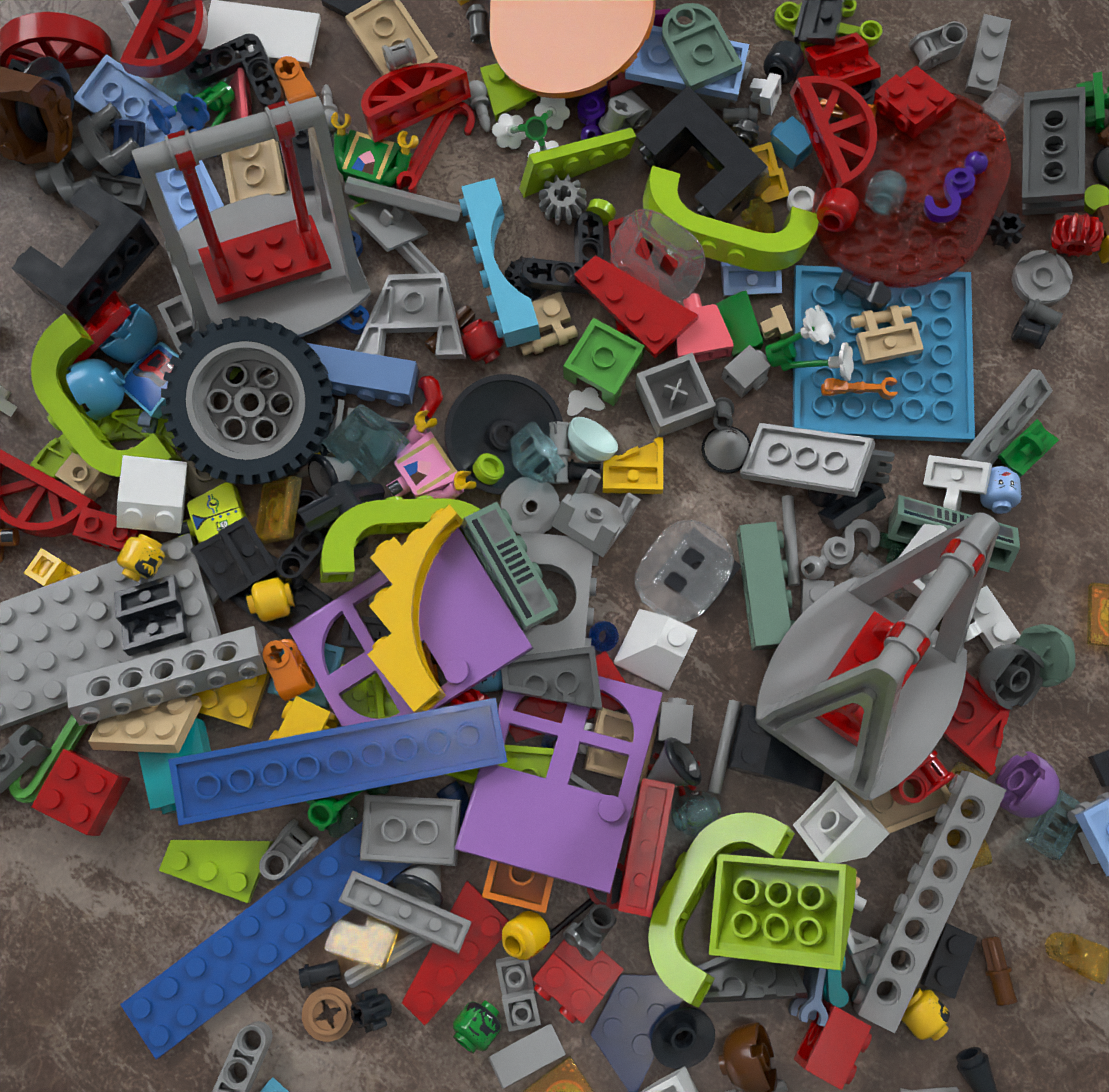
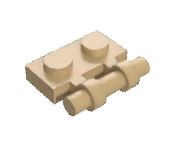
(550, 313)
(887, 342)

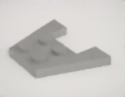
(414, 305)

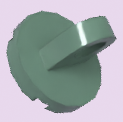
(1054, 649)

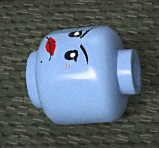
(1002, 490)

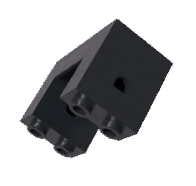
(690, 123)
(100, 265)

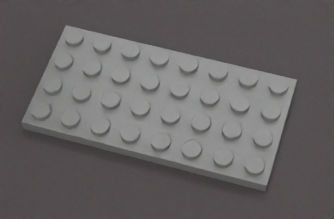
(75, 630)

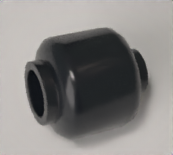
(785, 60)

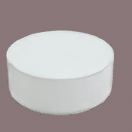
(801, 198)

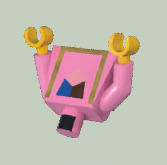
(425, 466)

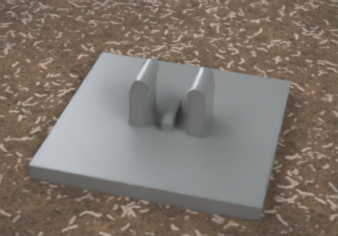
(388, 224)

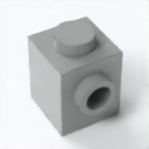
(746, 371)
(675, 721)

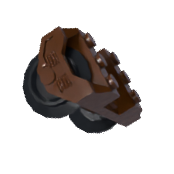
(36, 112)

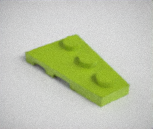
(217, 865)

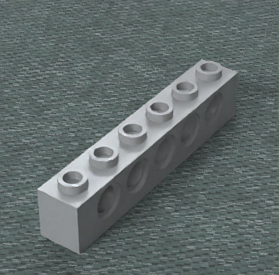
(165, 676)

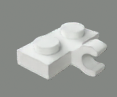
(957, 477)
(991, 622)

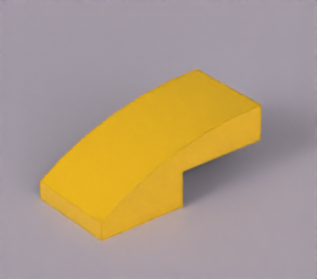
(778, 187)
(49, 569)

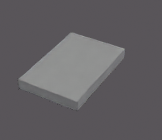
(410, 830)

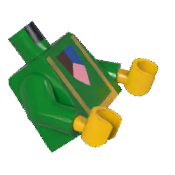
(370, 161)

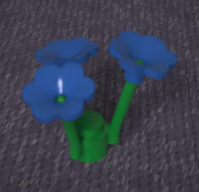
(193, 108)

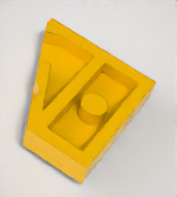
(636, 470)

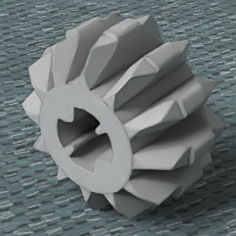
(552, 202)

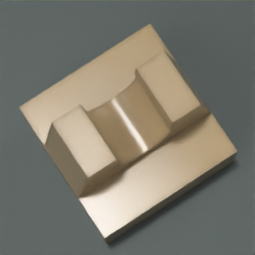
(776, 325)

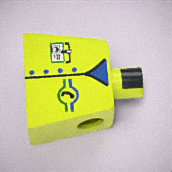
(213, 512)

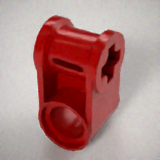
(925, 779)

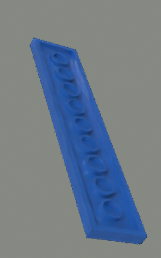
(336, 761)
(251, 945)

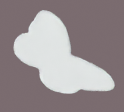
(580, 400)

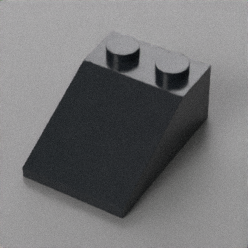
(767, 757)

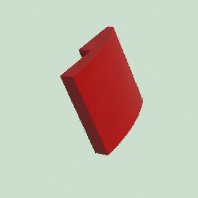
(845, 61)

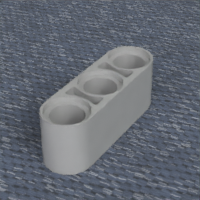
(246, 1054)

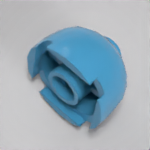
(132, 338)
(96, 386)

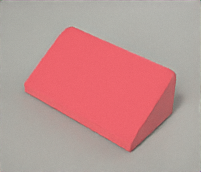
(242, 105)

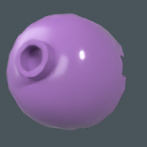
(1029, 785)

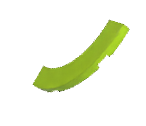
(116, 427)

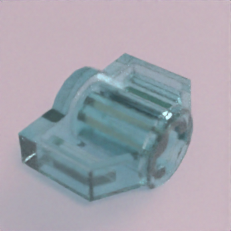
(535, 454)

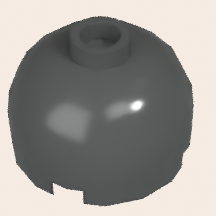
(1011, 675)

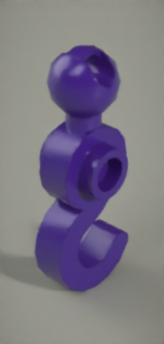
(590, 111)
(957, 186)

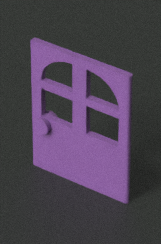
(458, 620)
(544, 820)

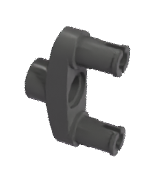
(95, 150)
(60, 178)

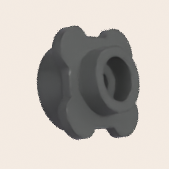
(747, 131)

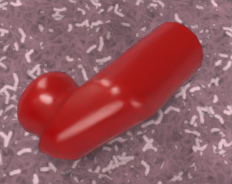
(433, 395)

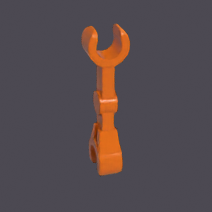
(835, 387)

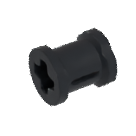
(1030, 332)

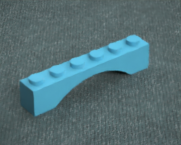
(514, 310)

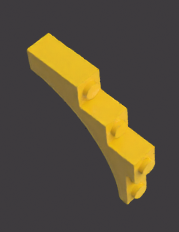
(406, 566)

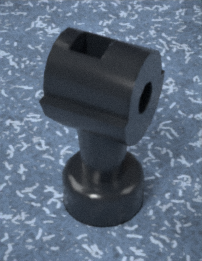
(872, 297)

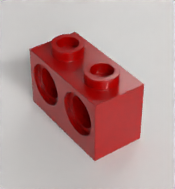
(101, 530)

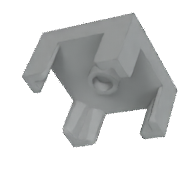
(591, 517)

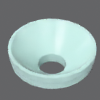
(590, 440)

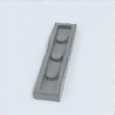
(402, 199)
(1009, 419)
(405, 912)

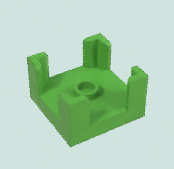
(603, 360)

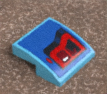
(146, 376)

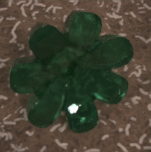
(895, 547)

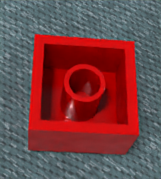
(80, 792)
(833, 1049)

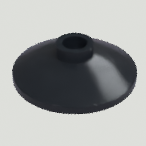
(685, 1048)

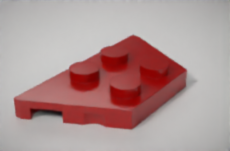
(977, 726)

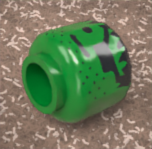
(476, 1026)

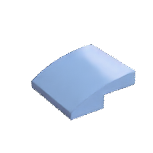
(754, 282)

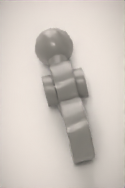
(839, 550)

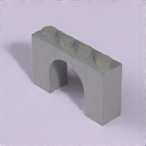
(575, 563)

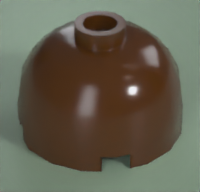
(748, 1059)

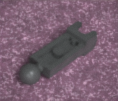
(21, 754)

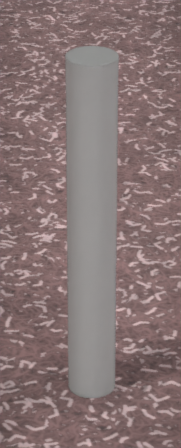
(790, 540)
(724, 747)

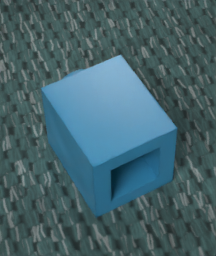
(791, 142)

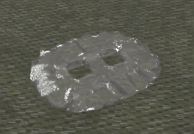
(668, 239)
(702, 583)

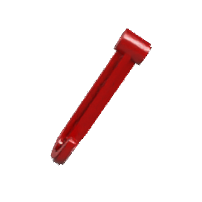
(430, 143)

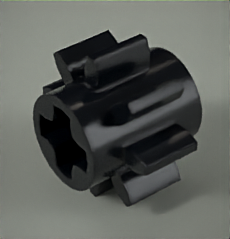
(1006, 229)
(371, 1010)

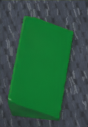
(740, 322)

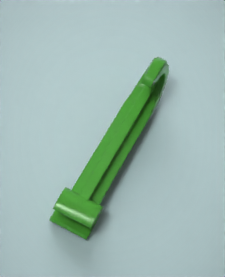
(66, 740)

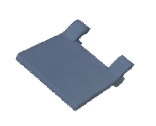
(813, 982)

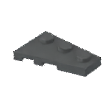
(556, 676)
(751, 980)

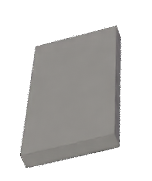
(808, 459)

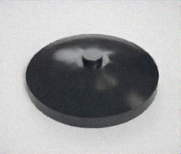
(489, 416)

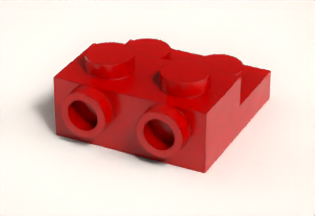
(913, 101)
(576, 981)

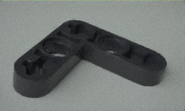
(248, 61)
(540, 266)

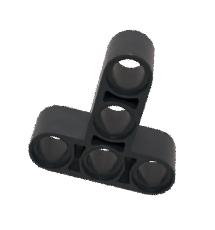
(308, 560)

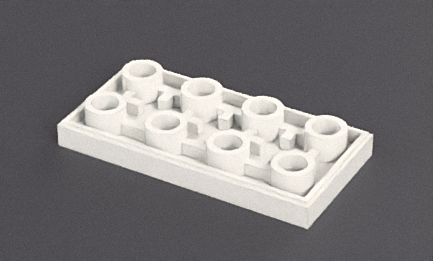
(280, 30)

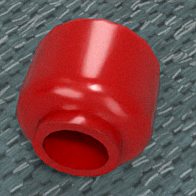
(837, 209)
(481, 341)

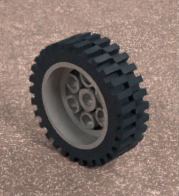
(205, 372)

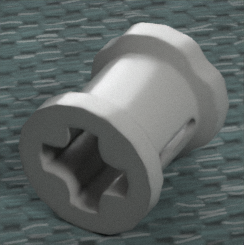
(399, 54)

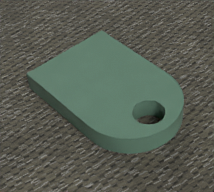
(698, 48)

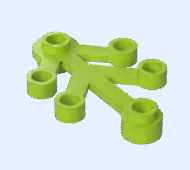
(792, 10)

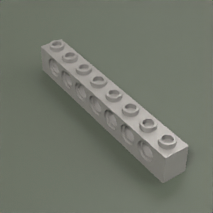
(890, 1008)

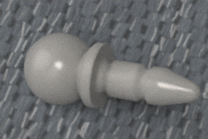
(479, 101)
(329, 107)

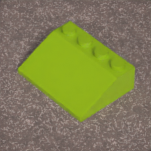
(782, 910)

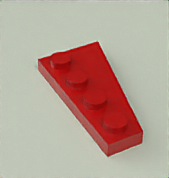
(555, 710)

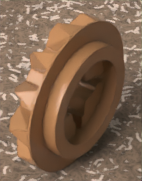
(314, 1006)

